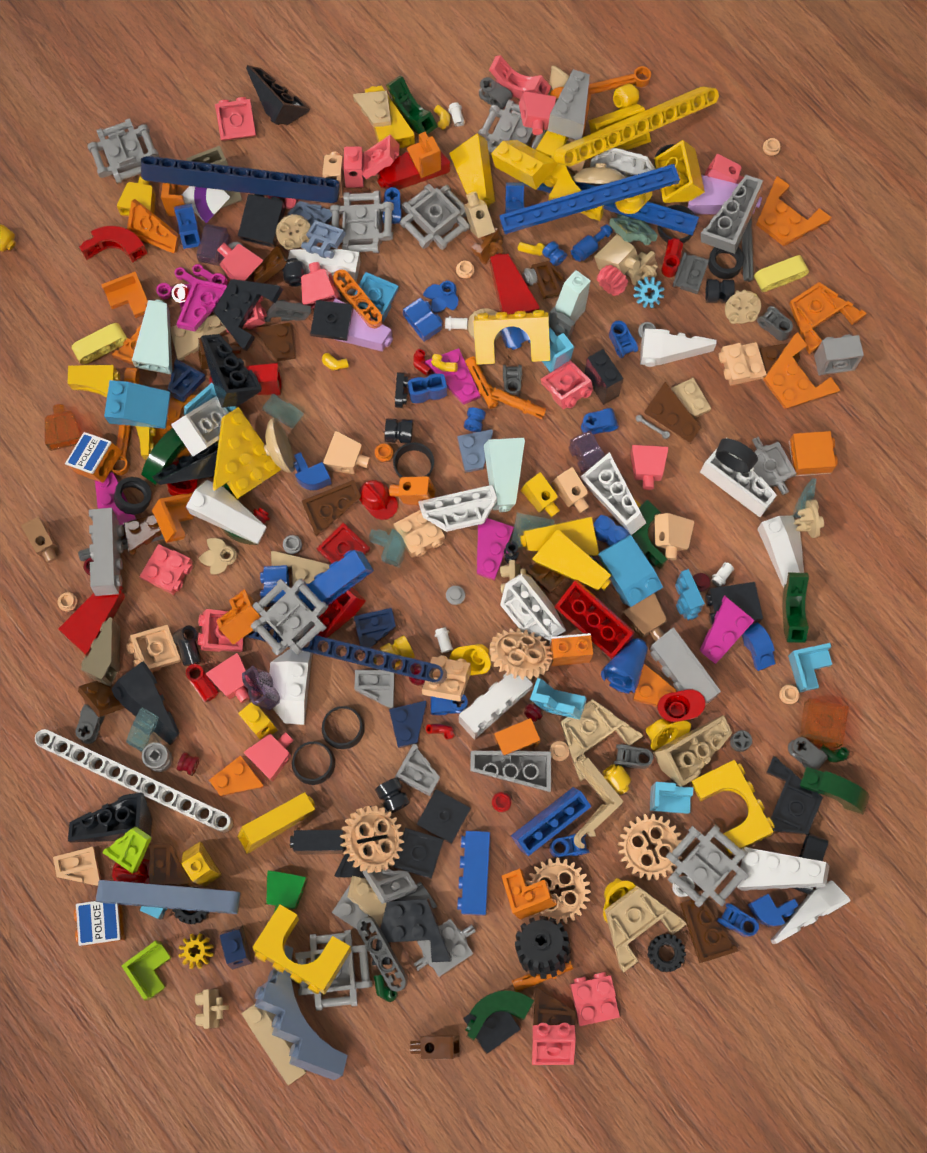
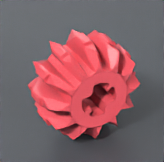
(612, 280)

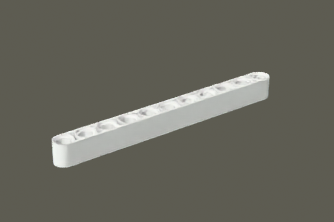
(124, 780)

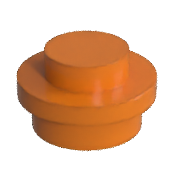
(384, 452)

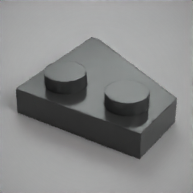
(288, 311)

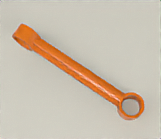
(613, 83)
(131, 375)

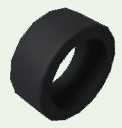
(723, 273)
(133, 482)

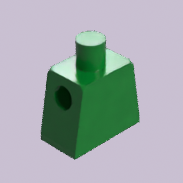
(284, 889)

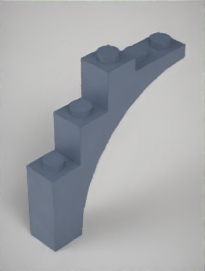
(289, 1024)

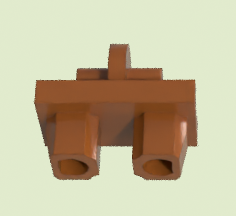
(490, 246)

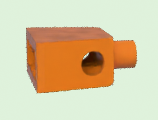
(413, 490)

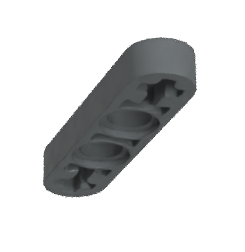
(378, 956)

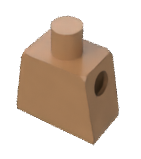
(38, 532)
(646, 617)

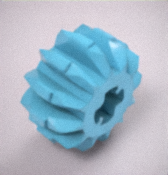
(653, 295)

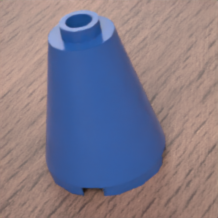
(626, 666)

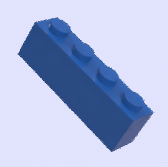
(338, 578)
(550, 821)
(474, 874)

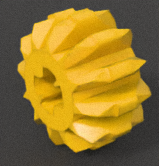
(197, 960)

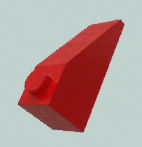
(340, 611)

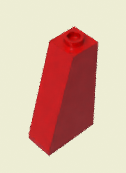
(403, 173)
(510, 287)
(268, 378)
(87, 620)

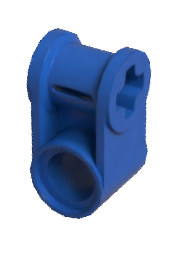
(396, 213)
(624, 342)
(600, 421)
(443, 706)
(570, 848)
(737, 920)

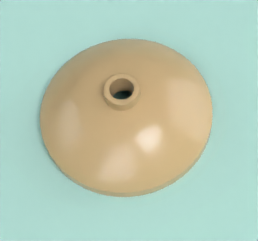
(599, 174)
(278, 446)

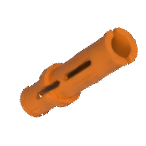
(472, 366)
(518, 403)
(528, 981)

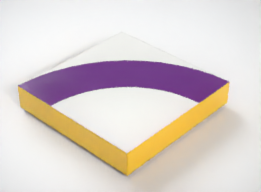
(205, 201)

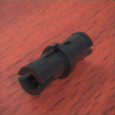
(511, 552)

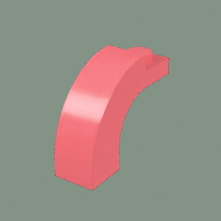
(516, 82)

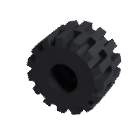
(549, 956)

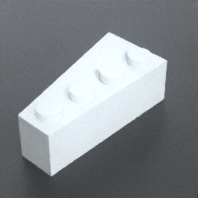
(744, 487)
(611, 490)
(493, 704)
(781, 871)

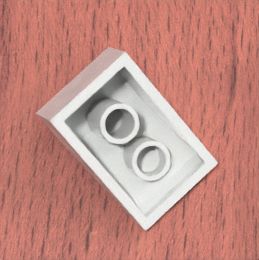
(201, 426)

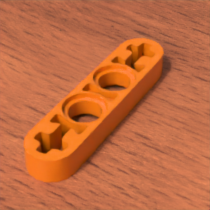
(357, 299)

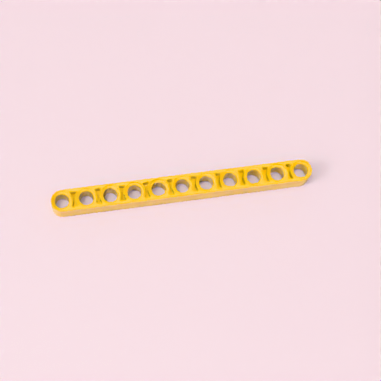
(635, 126)

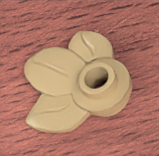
(215, 556)

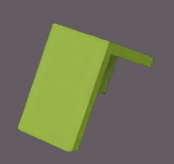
(142, 969)

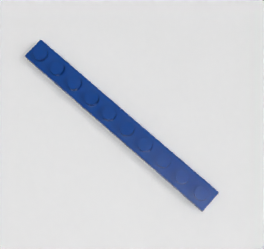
(589, 199)
(649, 213)

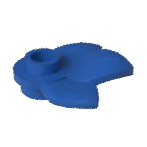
(440, 298)

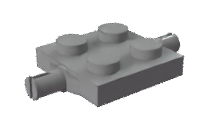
(773, 465)
(456, 946)

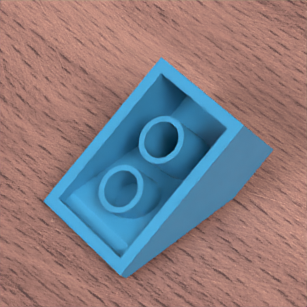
(136, 405)
(630, 571)

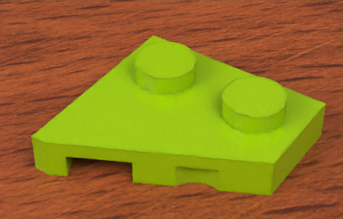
(129, 849)

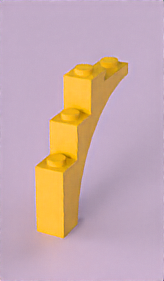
(560, 177)
(96, 380)

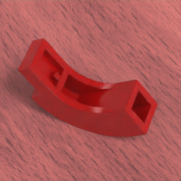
(113, 237)

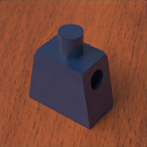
(235, 947)

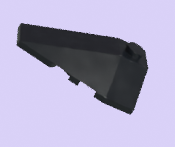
(275, 99)
(230, 377)
(190, 467)
(138, 690)
(112, 820)

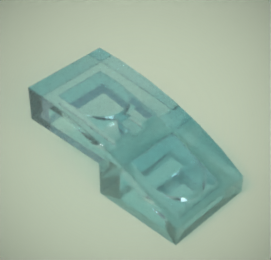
(282, 411)
(807, 494)
(141, 729)

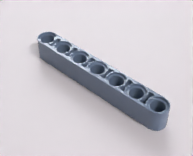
(168, 897)

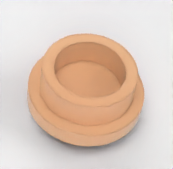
(771, 147)
(465, 269)
(67, 601)
(789, 694)
(559, 751)

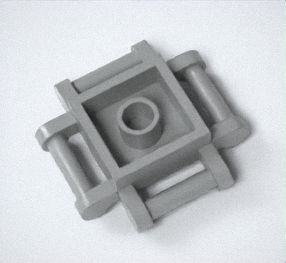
(508, 128)
(121, 150)
(435, 216)
(363, 222)
(289, 617)
(707, 866)
(346, 976)

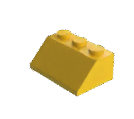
(614, 117)
(523, 162)
(688, 170)

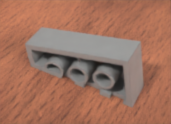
(569, 111)
(732, 219)
(105, 552)
(519, 767)

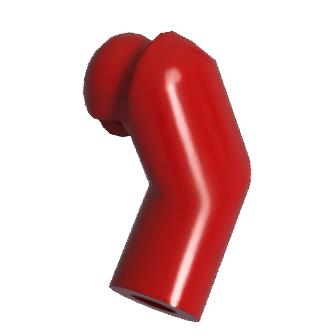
(419, 362)

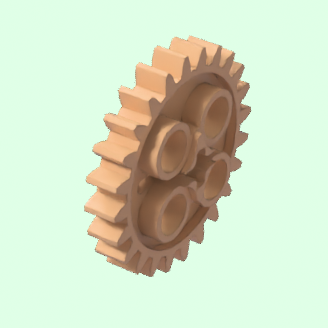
(520, 654)
(368, 819)
(634, 854)
(552, 872)

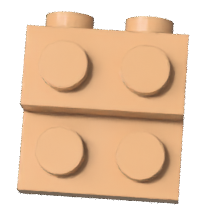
(742, 363)
(419, 534)
(154, 648)
(455, 683)

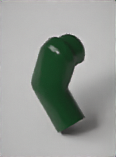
(835, 755)
(382, 990)

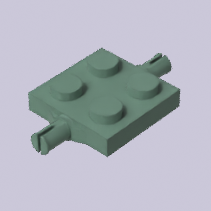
(633, 229)

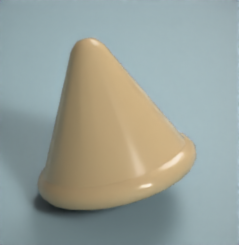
(557, 78)

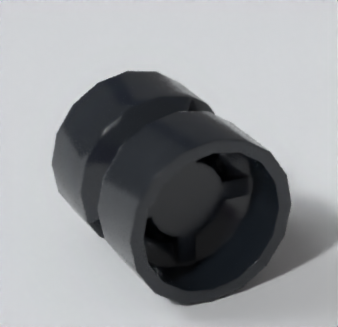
(719, 291)
(398, 430)
(391, 794)

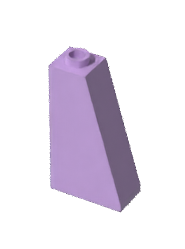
(716, 193)
(367, 337)

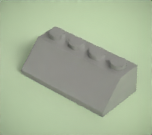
(683, 666)

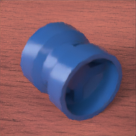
(554, 253)
(474, 420)

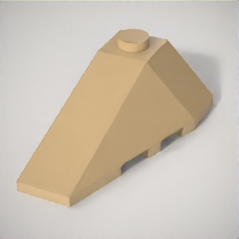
(688, 754)
(276, 1048)

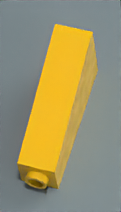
(398, 129)
(474, 168)
(578, 531)
(570, 561)
(275, 822)
(199, 865)

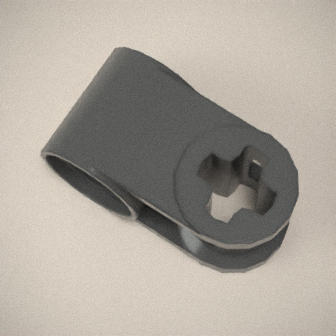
(494, 94)
(773, 321)
(512, 379)
(88, 721)
(808, 755)
(631, 757)

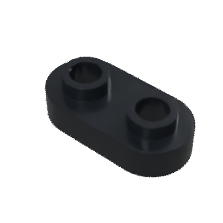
(400, 396)

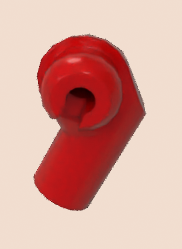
(440, 729)

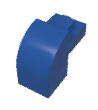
(514, 196)
(188, 226)
(313, 477)
(760, 645)
(770, 915)

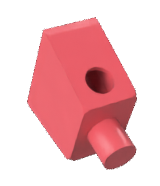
(536, 111)
(353, 162)
(724, 169)
(238, 262)
(318, 286)
(648, 464)
(228, 678)
(270, 754)

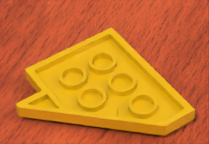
(241, 456)

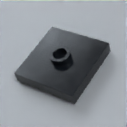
(331, 320)
(443, 816)
(418, 853)
(495, 1029)

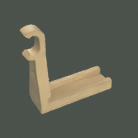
(606, 793)

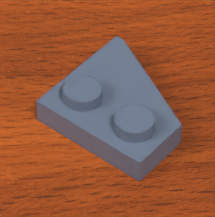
(311, 212)
(472, 449)

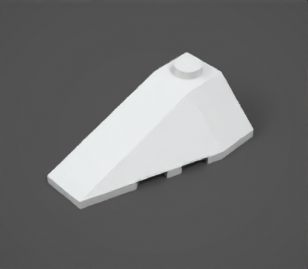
(342, 259)
(661, 347)
(225, 511)
(783, 545)
(819, 903)

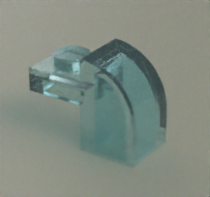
(394, 546)

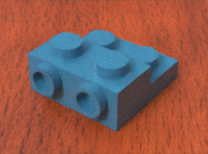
(379, 292)
(690, 600)

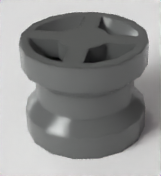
(744, 739)

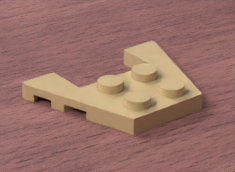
(300, 566)
(593, 727)
(633, 916)

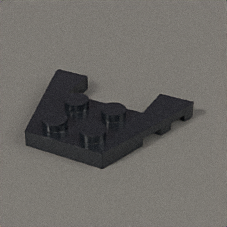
(237, 304)
(796, 805)
(412, 922)

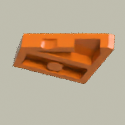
(651, 687)
(235, 778)

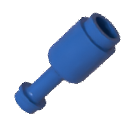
(589, 244)

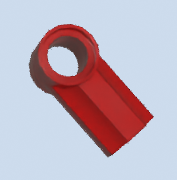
(672, 257)
(202, 684)

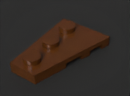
(672, 414)
(330, 505)
(706, 935)

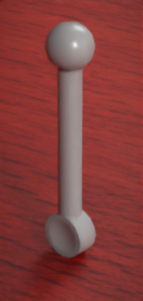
(665, 434)

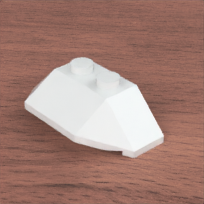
(624, 162)
(460, 508)
(531, 608)
(291, 680)

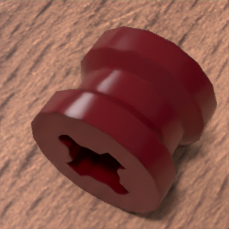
(188, 763)

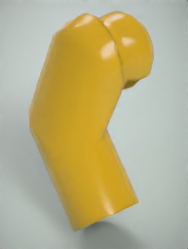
(444, 117)
(531, 249)
(333, 364)
(443, 366)

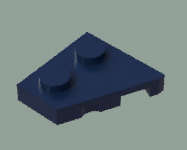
(184, 381)
(374, 626)
(407, 723)

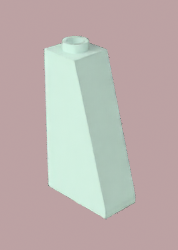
(573, 296)
(154, 339)
(503, 469)

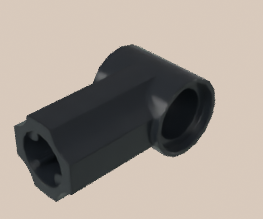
(187, 647)

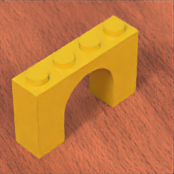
(534, 324)
(731, 778)
(316, 974)

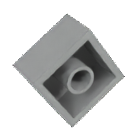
(838, 354)

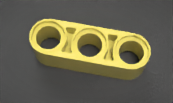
(781, 273)
(99, 343)

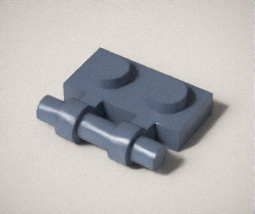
(325, 234)

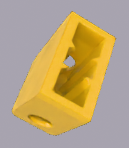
(141, 192)
(538, 488)
(257, 721)

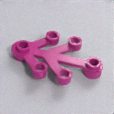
(190, 279)

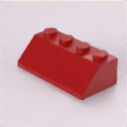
(595, 618)

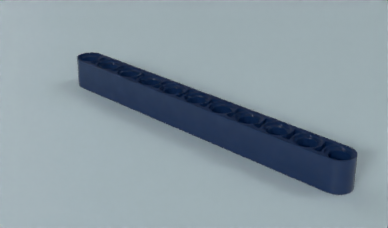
(239, 179)
(370, 657)

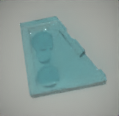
(526, 522)

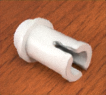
(455, 110)
(455, 323)
(720, 577)
(443, 639)

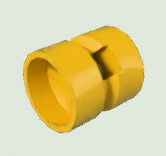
(400, 647)

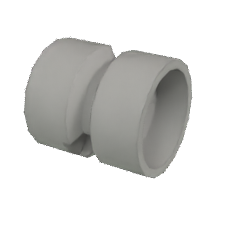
(157, 757)

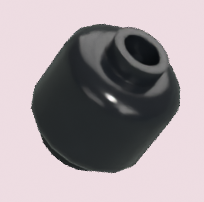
(293, 272)

